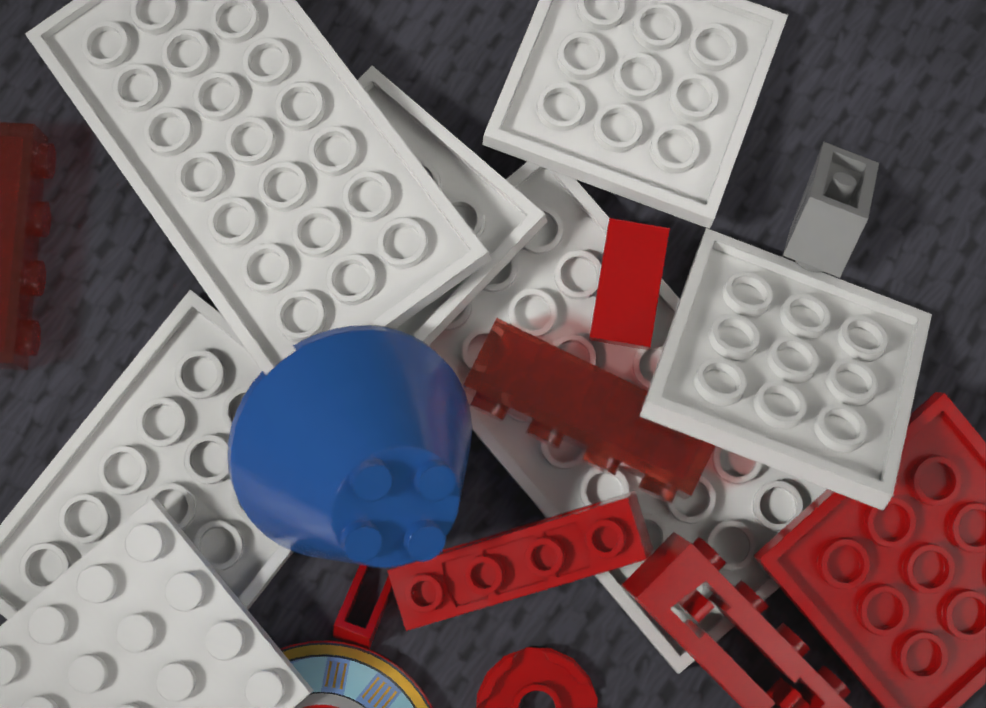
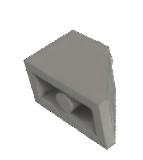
(832, 211)

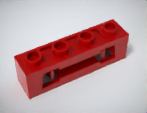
(522, 561)
(672, 578)

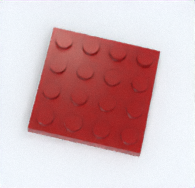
(905, 583)

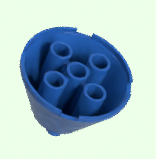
(354, 448)

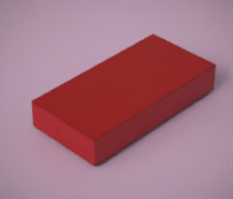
(629, 284)

